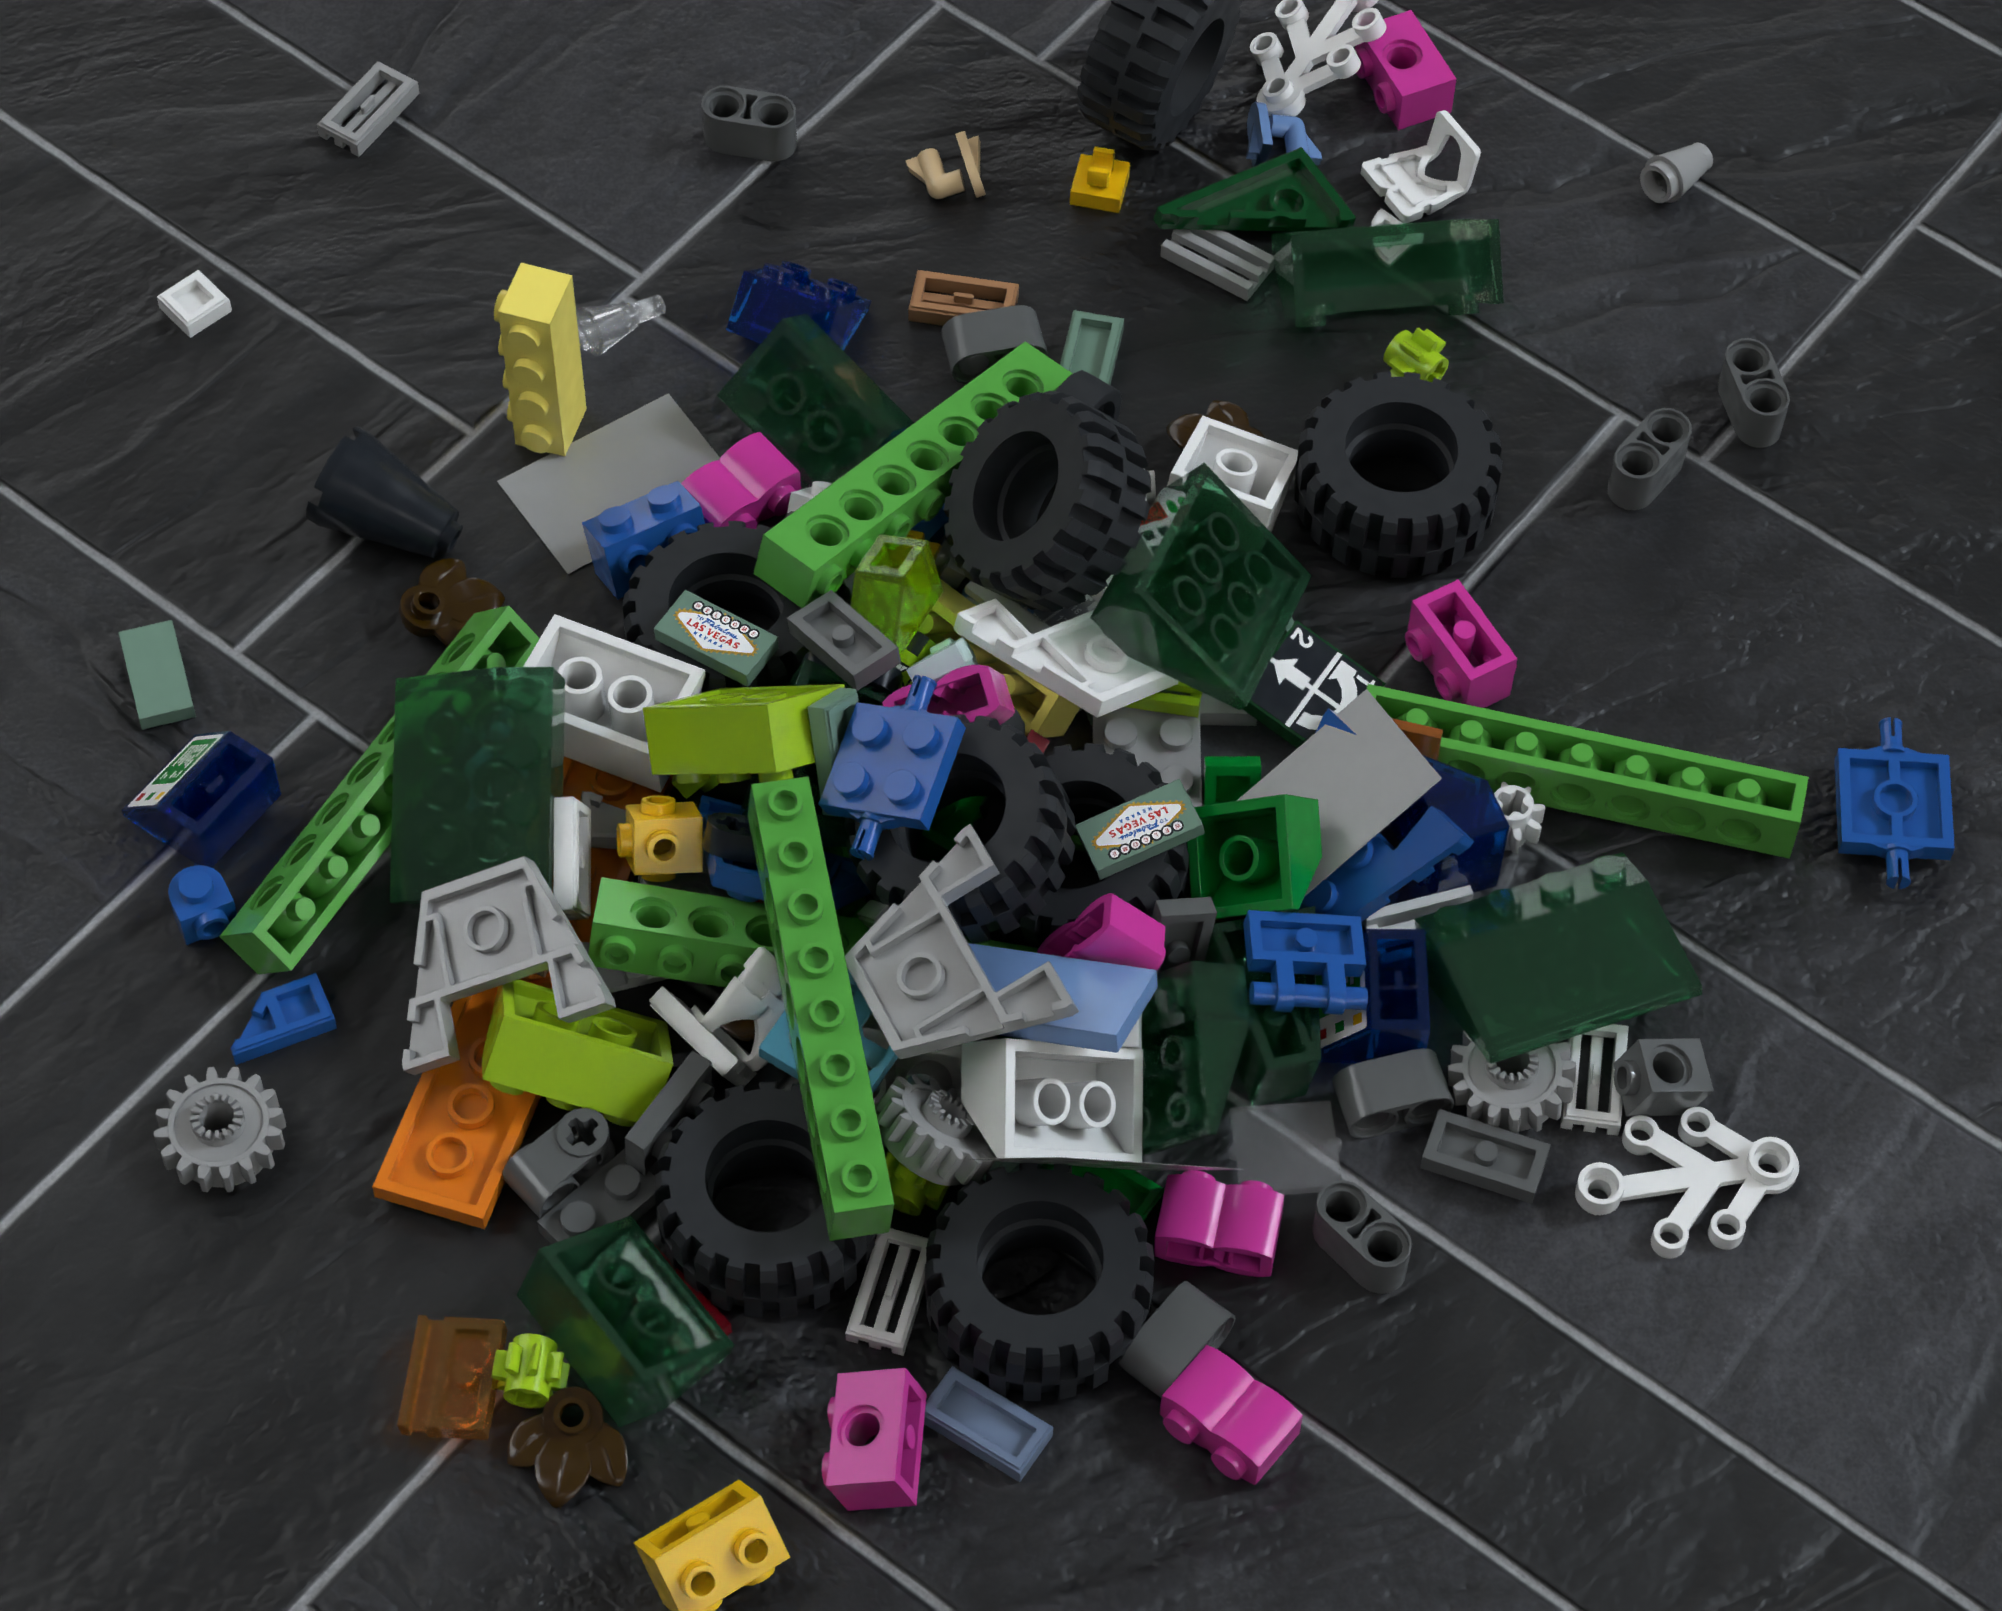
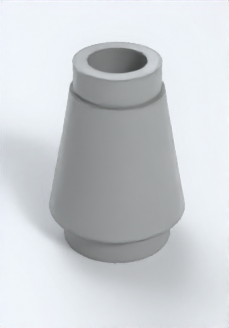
(1675, 172)

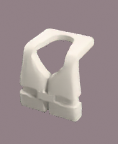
(1403, 173)
(750, 996)

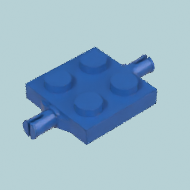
(892, 766)
(1894, 803)

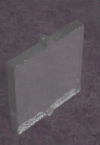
(1286, 1146)

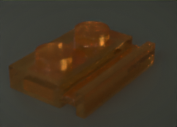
(450, 1378)

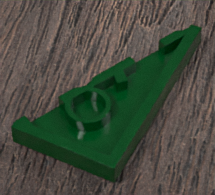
(1272, 196)

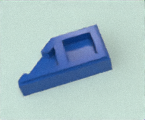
(285, 1018)

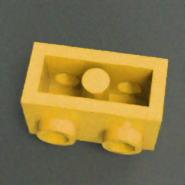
(713, 1550)

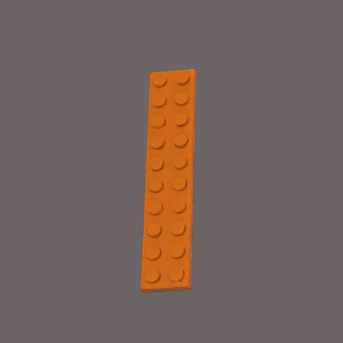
(457, 1124)

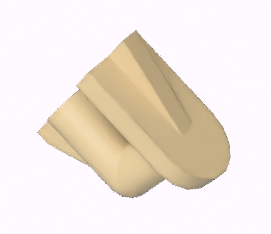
(930, 170)

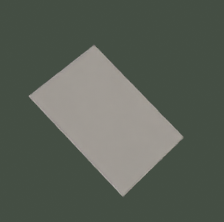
(603, 472)
(1356, 778)
(1105, 1163)

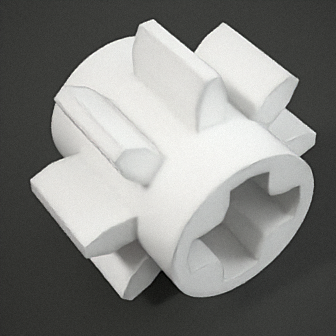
(1521, 814)

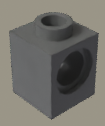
(1662, 1076)

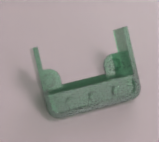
(1340, 271)

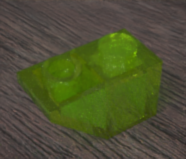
(896, 587)

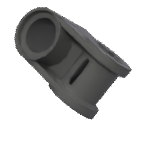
(560, 1161)

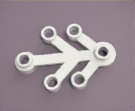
(1286, 90)
(1693, 1175)

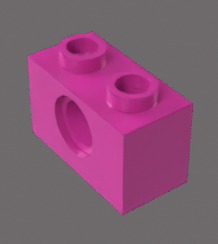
(1406, 72)
(889, 1467)

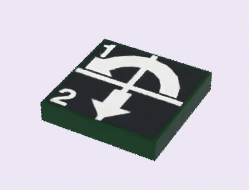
(1303, 682)

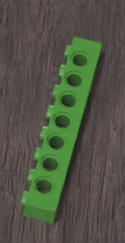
(895, 484)
(1614, 774)
(355, 820)
(690, 933)
(820, 1010)

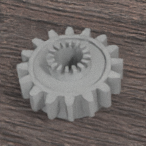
(1512, 1102)
(217, 1103)
(932, 1132)

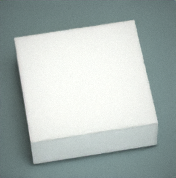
(194, 303)

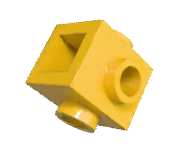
(661, 838)

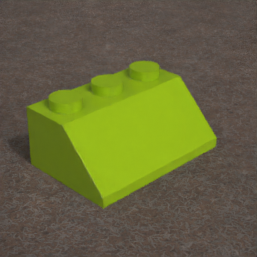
(733, 733)
(597, 1063)

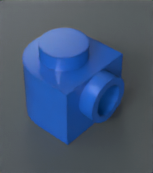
(200, 903)

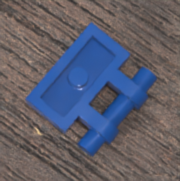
(1310, 946)

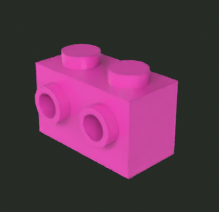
(1460, 647)

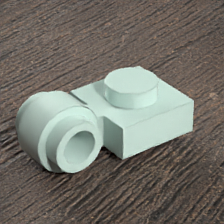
(943, 659)

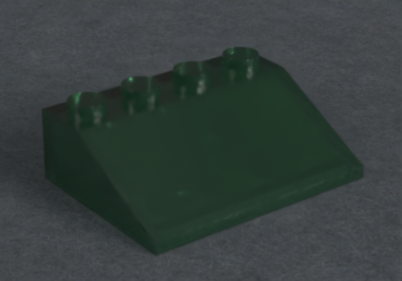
(1203, 590)
(474, 774)
(1556, 957)

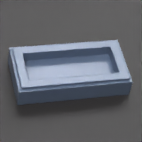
(986, 1424)

